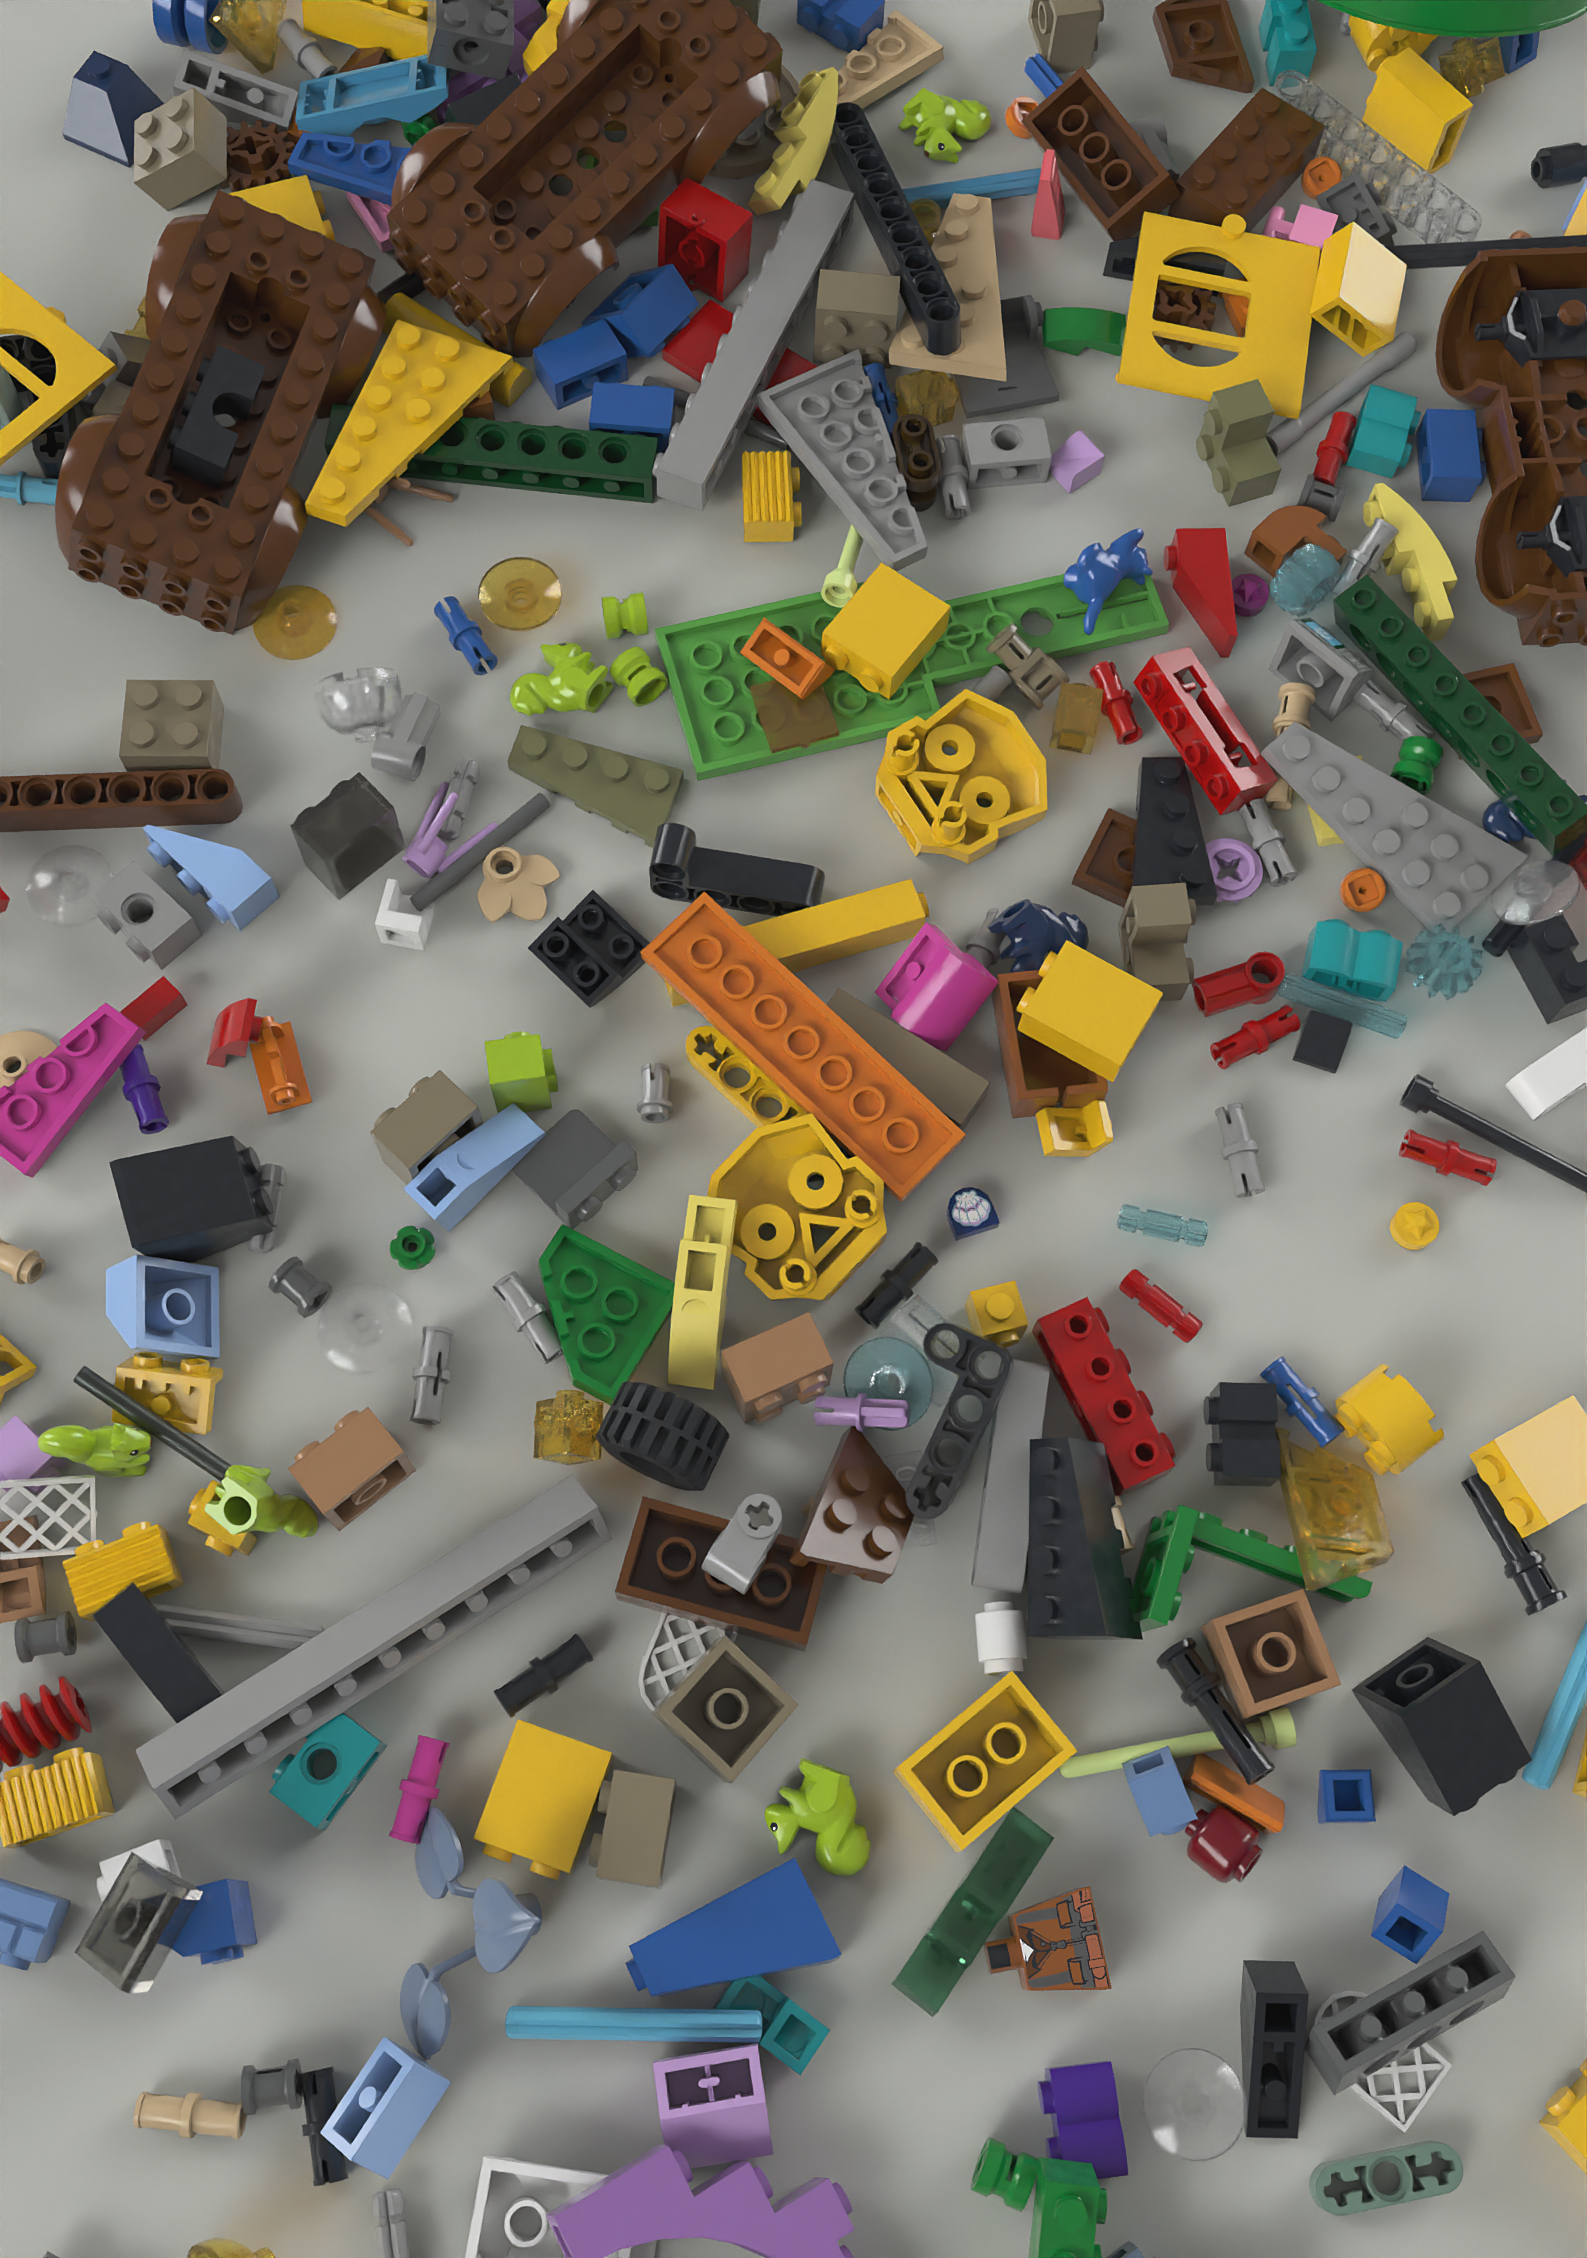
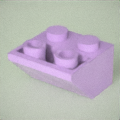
(714, 2105)

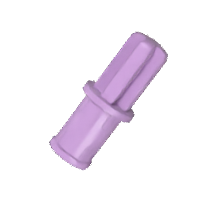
(863, 1412)

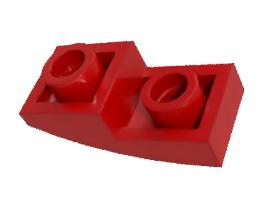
(233, 1030)

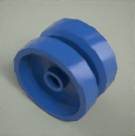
(188, 23)

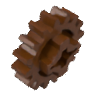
(256, 156)
(1184, 307)

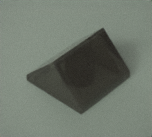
(138, 1924)

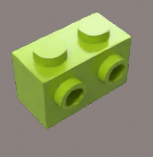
(521, 1072)

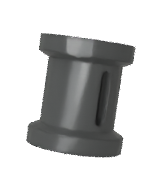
(1322, 497)
(300, 1287)
(45, 1637)
(271, 2087)

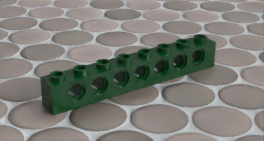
(532, 458)
(1461, 715)

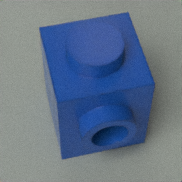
(1410, 1914)

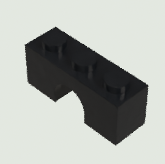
(227, 387)

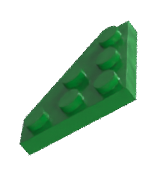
(602, 1310)

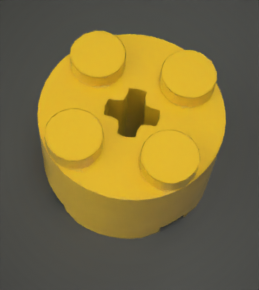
(1380, 41)
(1387, 1420)

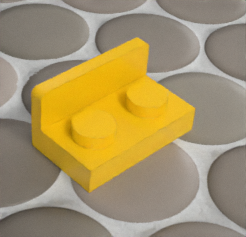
(172, 1390)

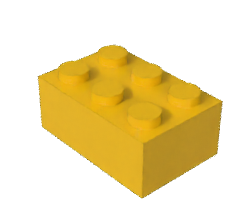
(984, 1762)

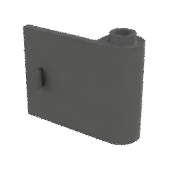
(1027, 371)

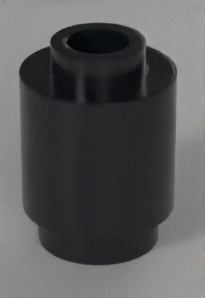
(1559, 165)

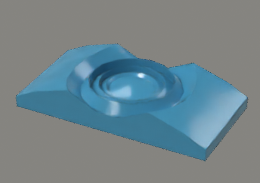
(371, 96)

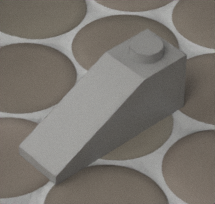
(236, 92)

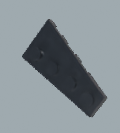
(1169, 831)

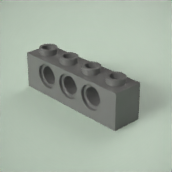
(1408, 2012)

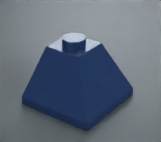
(104, 105)

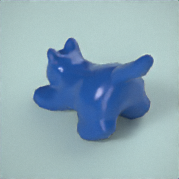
(1101, 571)

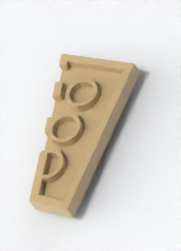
(887, 61)

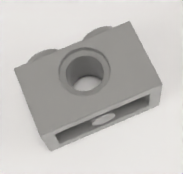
(1005, 452)
(134, 895)

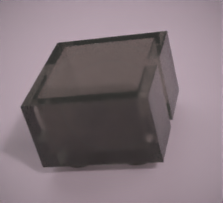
(348, 835)

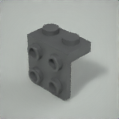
(576, 1168)

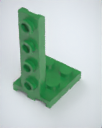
(1171, 1549)

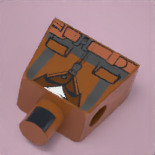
(1053, 1945)

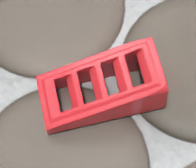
(1049, 201)

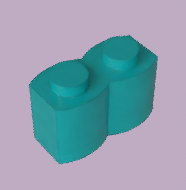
(1383, 430)
(1353, 960)

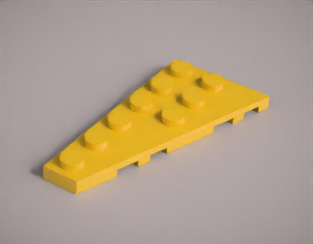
(402, 410)

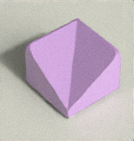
(1076, 462)

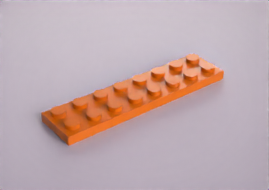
(802, 1046)

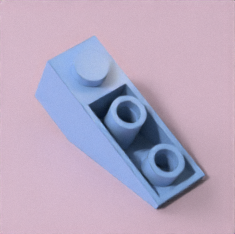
(222, 874)
(473, 1166)

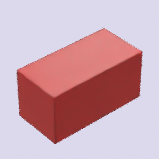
(155, 1006)

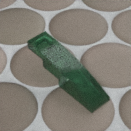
(972, 1911)

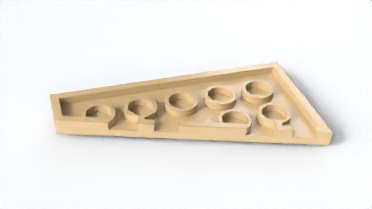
(968, 260)

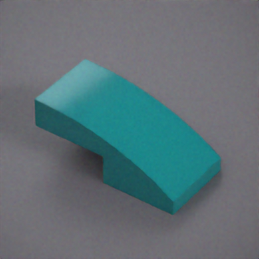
(786, 2027)

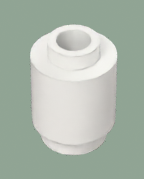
(1001, 1639)

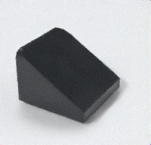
(1322, 1041)

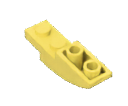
(804, 139)
(1418, 557)
(701, 1292)

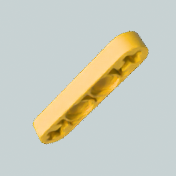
(745, 1097)

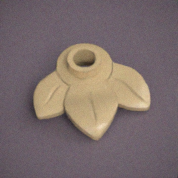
(518, 890)

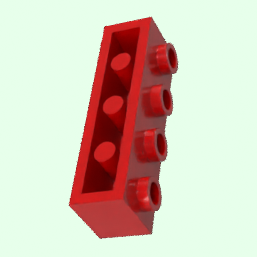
(1103, 1396)

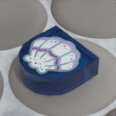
(971, 1213)

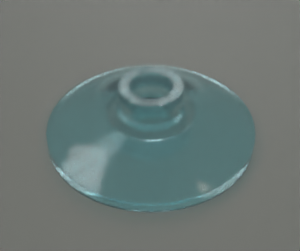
(869, 1372)

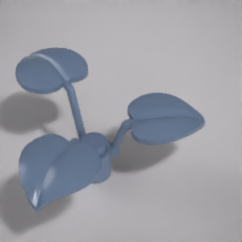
(501, 1927)

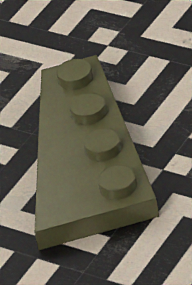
(615, 785)

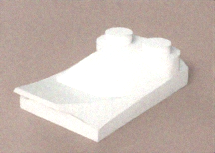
(513, 2208)

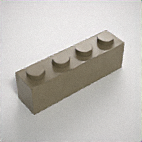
(936, 1075)

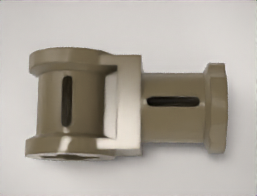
(1031, 671)

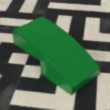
(1079, 327)

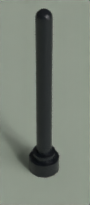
(1424, 1097)

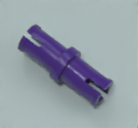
(142, 1091)

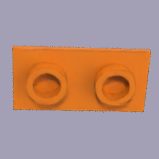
(279, 1067)

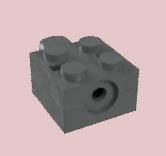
(471, 35)

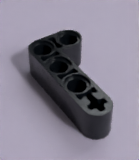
(58, 435)
(731, 879)
(951, 1423)

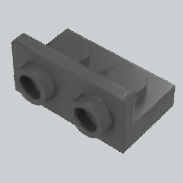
(1358, 203)

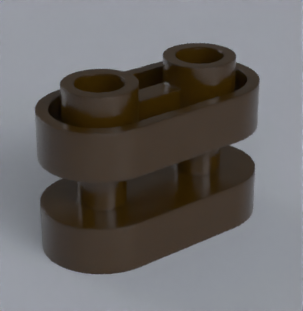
(917, 459)

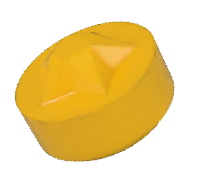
(1414, 1226)

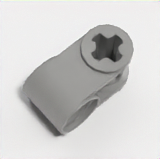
(742, 1550)

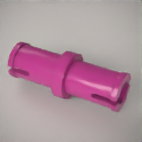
(419, 1789)

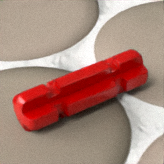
(1160, 1305)

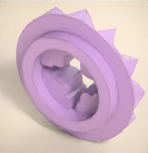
(1248, 873)

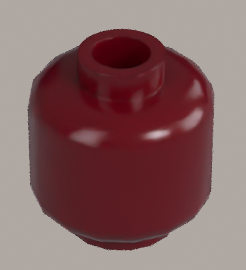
(1223, 1844)

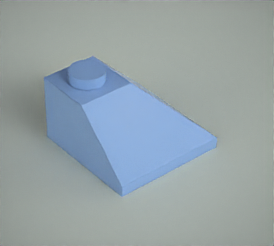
(165, 1306)

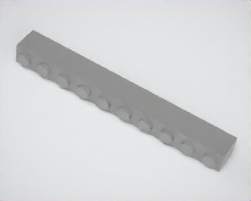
(754, 346)
(371, 1647)

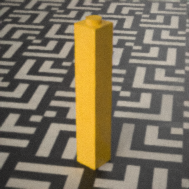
(839, 928)

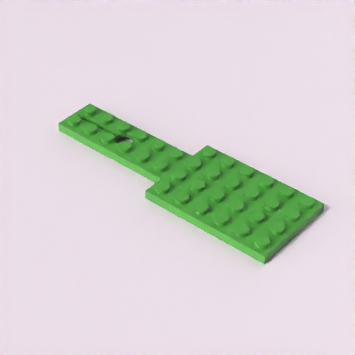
(714, 679)

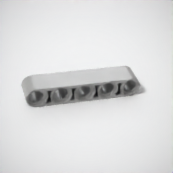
(1005, 1497)

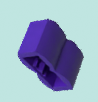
(1084, 2117)

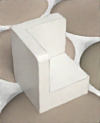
(400, 921)

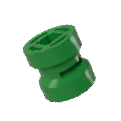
(1416, 764)
(1004, 2174)

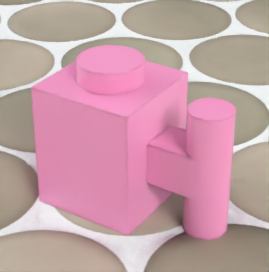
(1310, 227)

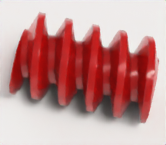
(41, 1723)

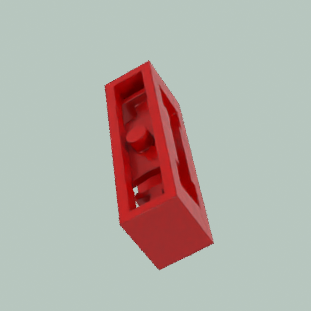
(1204, 730)

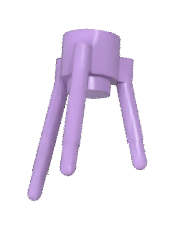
(427, 851)

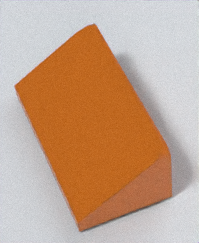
(786, 659)
(1230, 1789)

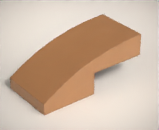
(22, 1578)

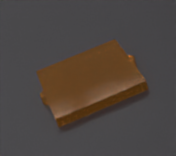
(791, 720)

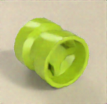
(626, 615)
(641, 679)

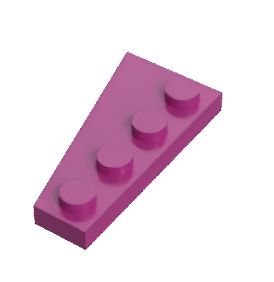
(60, 1087)

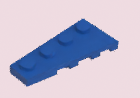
(347, 165)

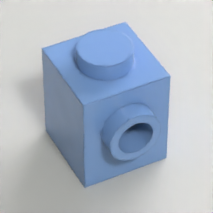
(1159, 1792)

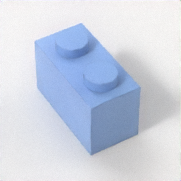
(385, 2108)

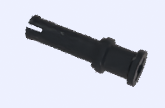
(1522, 1562)
(1203, 1690)

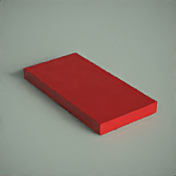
(698, 344)

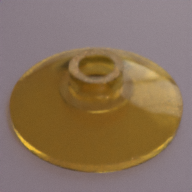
(516, 580)
(297, 635)

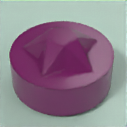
(1249, 594)

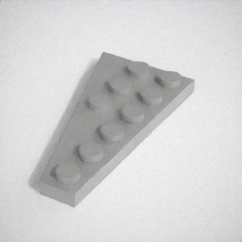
(846, 447)
(1419, 848)

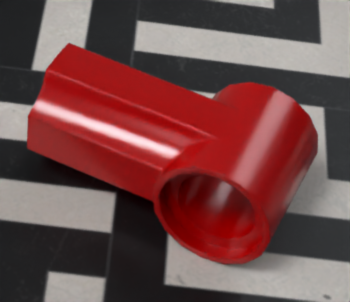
(1236, 985)

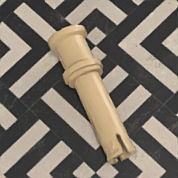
(1294, 707)

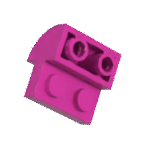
(935, 988)

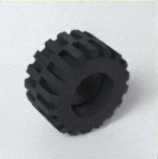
(662, 1436)

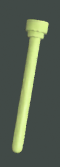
(841, 583)
(1272, 1729)

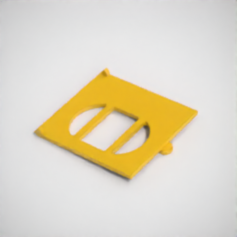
(1277, 323)
(78, 365)

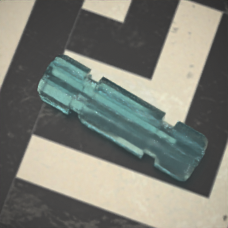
(1162, 1225)

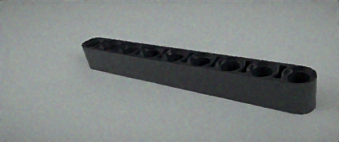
(896, 230)

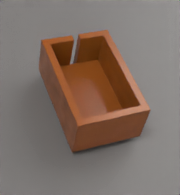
(1033, 1071)

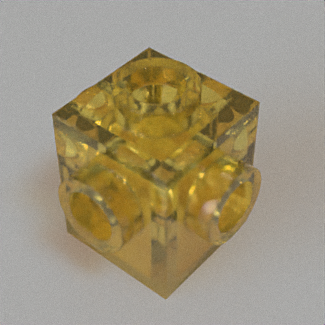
(1472, 64)
(567, 1428)

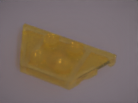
(1331, 1514)

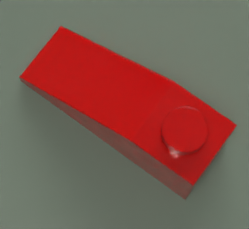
(1204, 583)

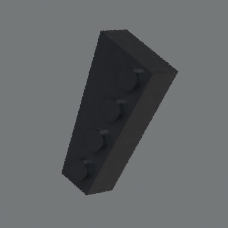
(1074, 1547)

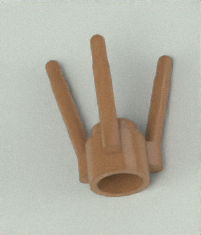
(404, 485)

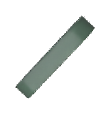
(1419, 2155)

